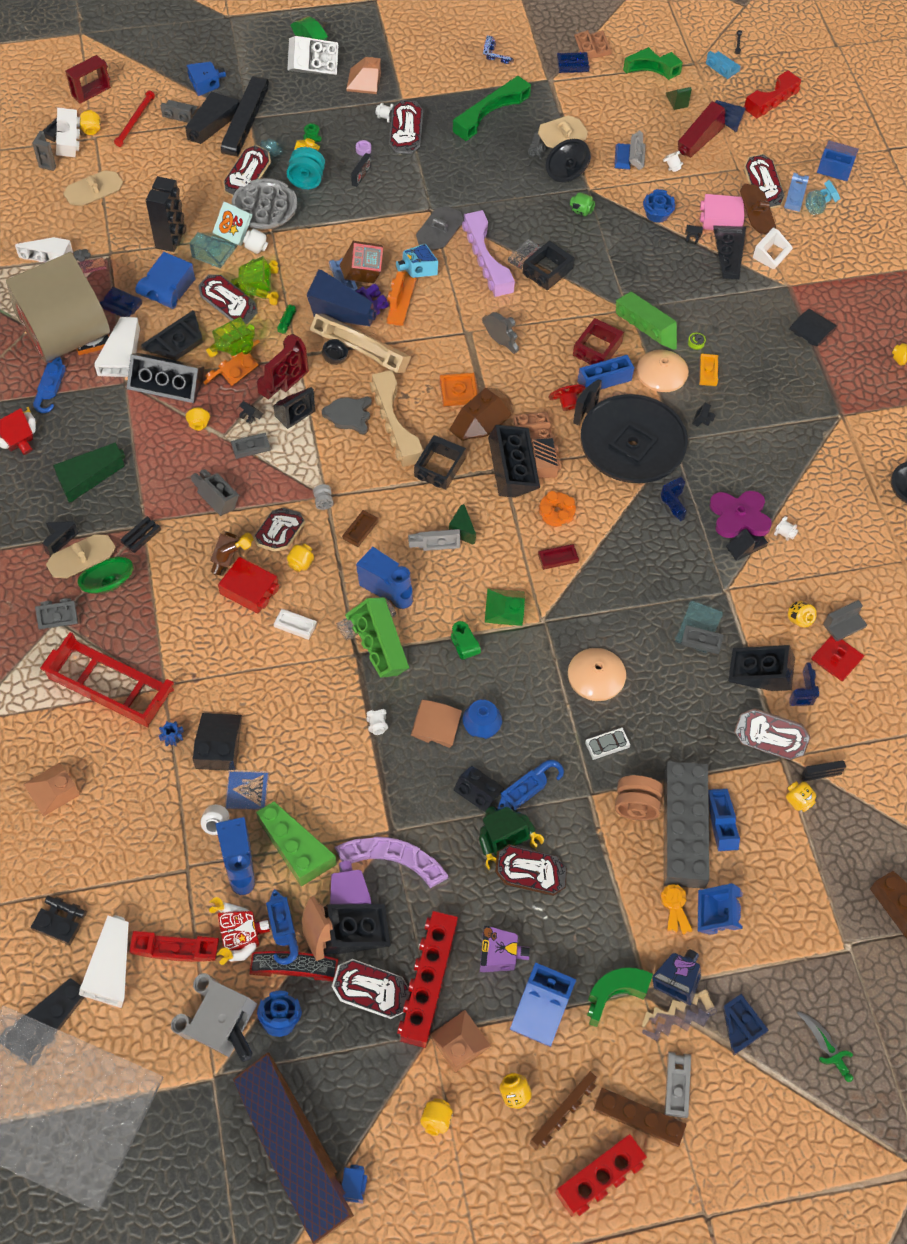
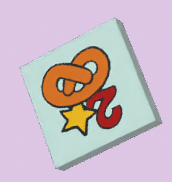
(232, 223)

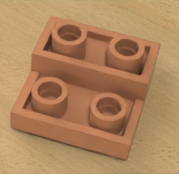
(594, 44)
(538, 424)
(436, 723)
(316, 928)

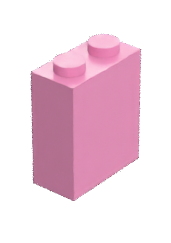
(721, 211)

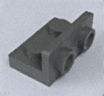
(178, 111)
(56, 614)

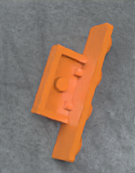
(400, 297)
(235, 369)

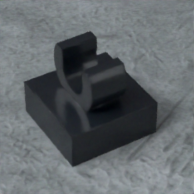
(693, 231)
(249, 410)
(703, 415)

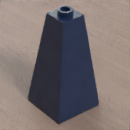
(339, 301)

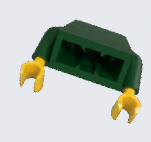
(505, 828)

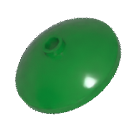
(106, 575)

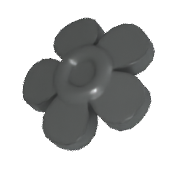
(81, 255)

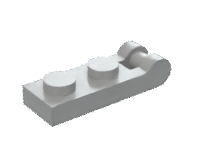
(677, 1085)

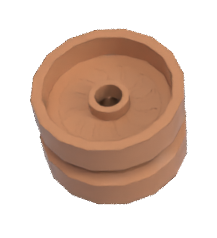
(638, 798)

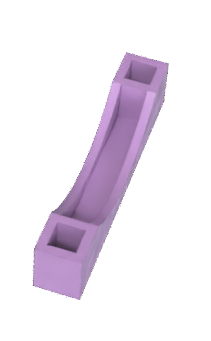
(499, 277)

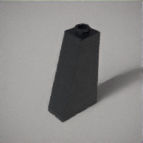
(211, 117)

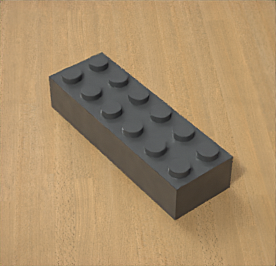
(686, 825)

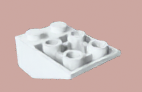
(312, 56)

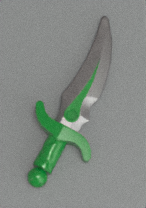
(828, 1046)

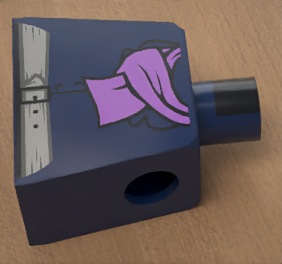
(679, 976)

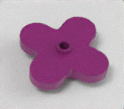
(740, 514)

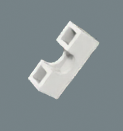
(66, 140)

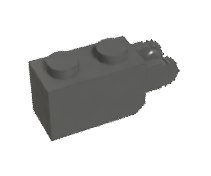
(215, 491)

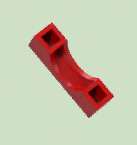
(761, 102)

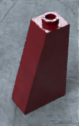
(702, 130)

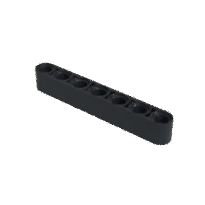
(244, 116)

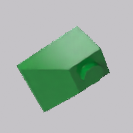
(505, 607)

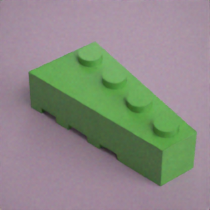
(298, 848)

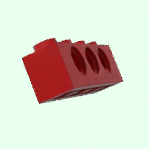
(625, 1149)

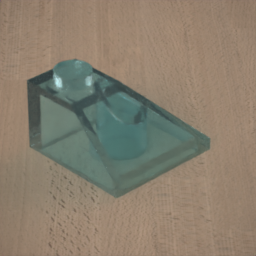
(211, 249)

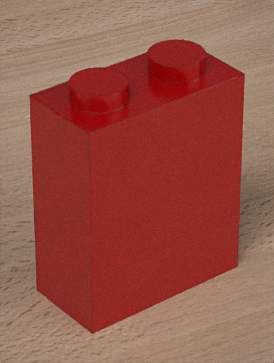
(248, 585)

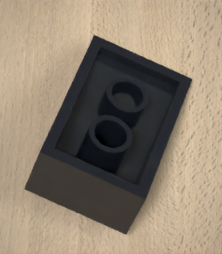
(763, 667)
(217, 742)
(356, 928)

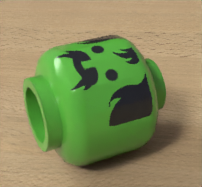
(582, 204)

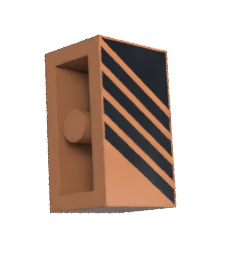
(546, 457)

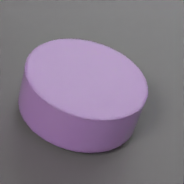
(363, 147)

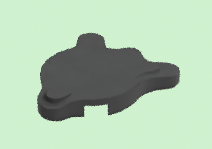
(501, 330)
(349, 413)

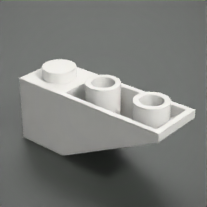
(43, 249)

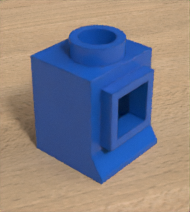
(354, 1183)

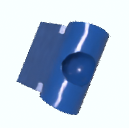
(167, 280)
(385, 578)
(237, 854)

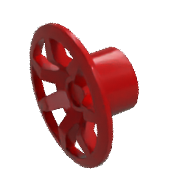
(567, 398)

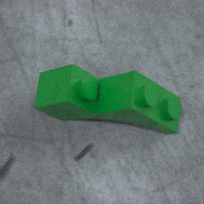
(647, 60)

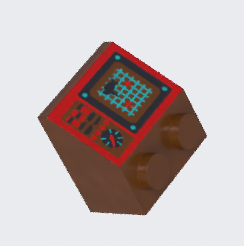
(362, 262)

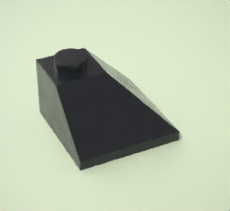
(295, 407)

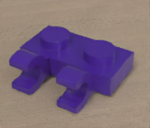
(373, 291)

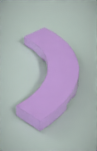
(396, 851)

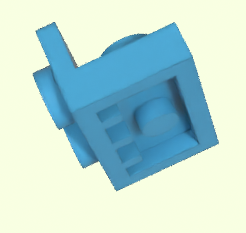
(722, 64)

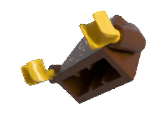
(225, 549)

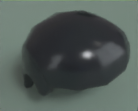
(334, 352)

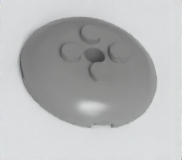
(268, 201)

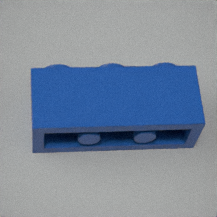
(611, 372)

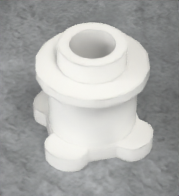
(384, 111)
(673, 161)
(786, 529)
(377, 721)

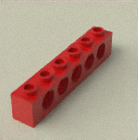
(419, 1033)

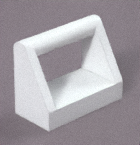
(776, 238)

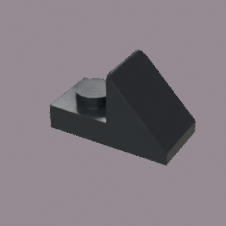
(61, 534)
(745, 544)

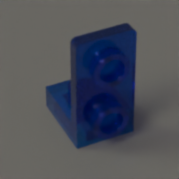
(490, 45)
(669, 495)
(806, 696)

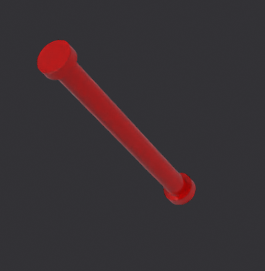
(118, 141)

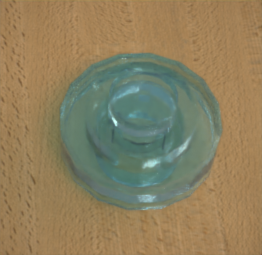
(271, 146)
(815, 202)

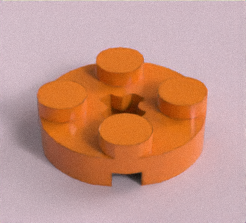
(560, 500)

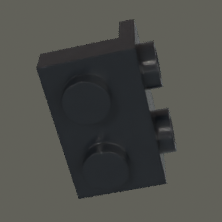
(478, 788)

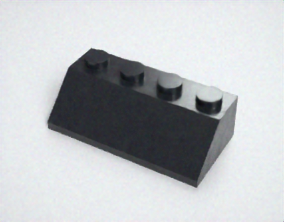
(164, 377)
(513, 460)

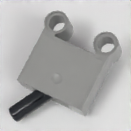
(218, 1019)

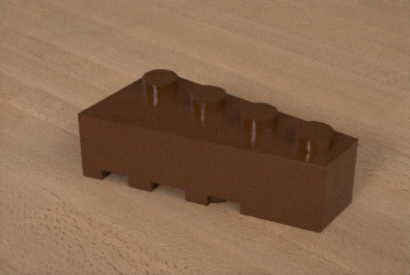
(892, 895)

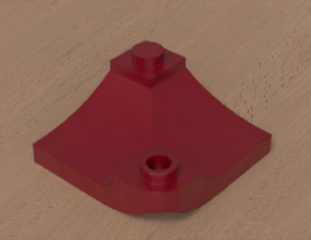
(284, 368)

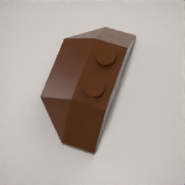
(481, 414)

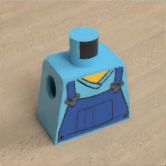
(418, 262)

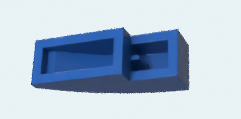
(723, 820)

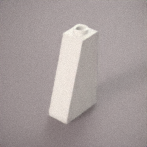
(116, 353)
(107, 967)

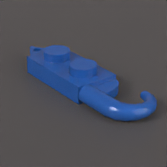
(49, 384)
(528, 785)
(282, 926)

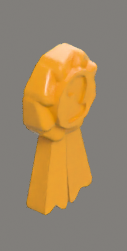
(674, 898)

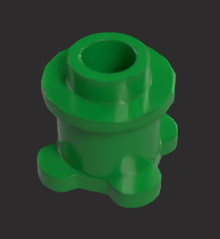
(311, 131)

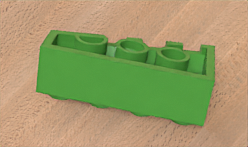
(648, 319)
(379, 636)

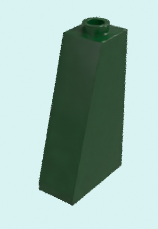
(88, 470)

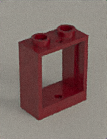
(85, 92)
(603, 331)

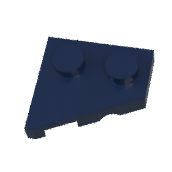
(733, 114)
(742, 1024)

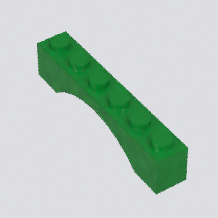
(511, 93)

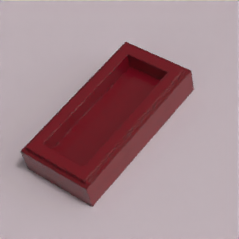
(558, 556)

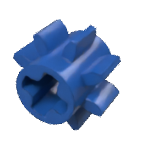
(171, 733)

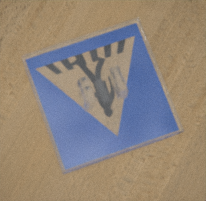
(246, 789)

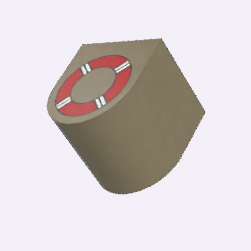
(57, 307)

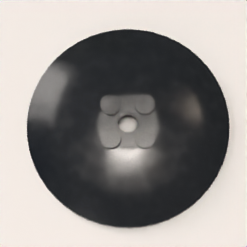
(636, 418)

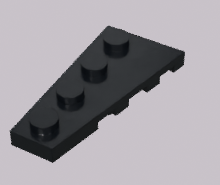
(730, 249)
(58, 1005)

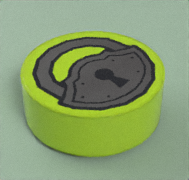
(696, 341)

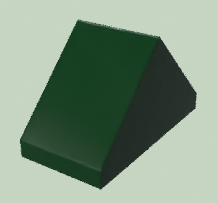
(679, 98)
(462, 522)

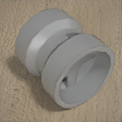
(323, 497)

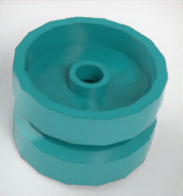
(305, 168)

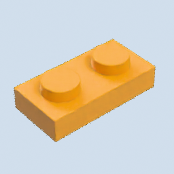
(708, 370)

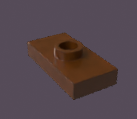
(360, 528)

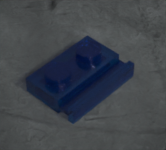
(573, 62)
(120, 302)

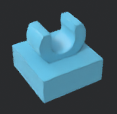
(830, 191)

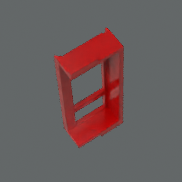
(58, 658)

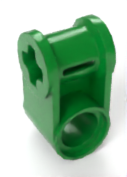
(464, 640)

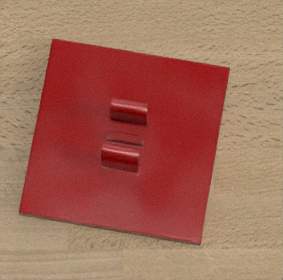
(837, 658)

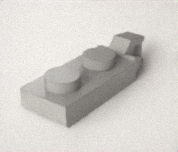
(637, 150)
(435, 540)

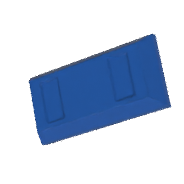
(622, 155)

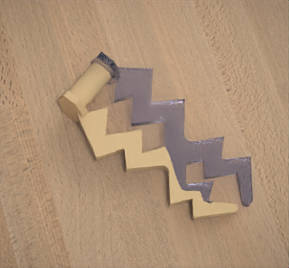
(671, 1019)

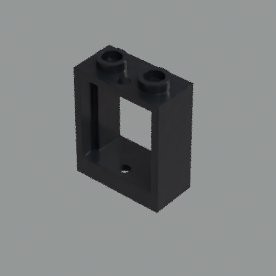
(555, 254)
(445, 449)

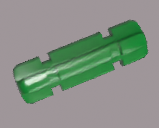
(286, 319)

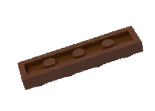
(640, 1117)
(558, 1119)

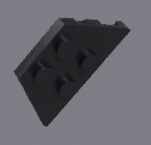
(176, 339)

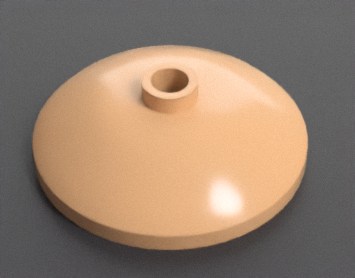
(662, 370)
(596, 683)

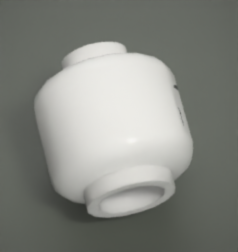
(255, 241)
(212, 815)

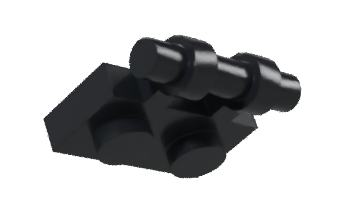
(55, 926)

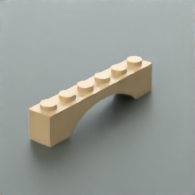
(380, 352)
(406, 444)

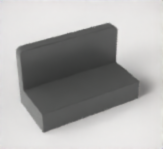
(43, 152)
(845, 621)

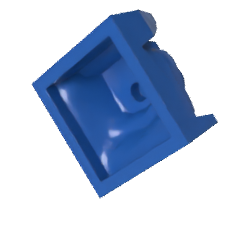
(719, 909)

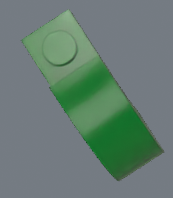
(309, 28)
(619, 981)

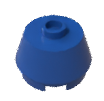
(658, 205)
(482, 719)
(279, 1013)

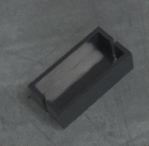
(165, 214)

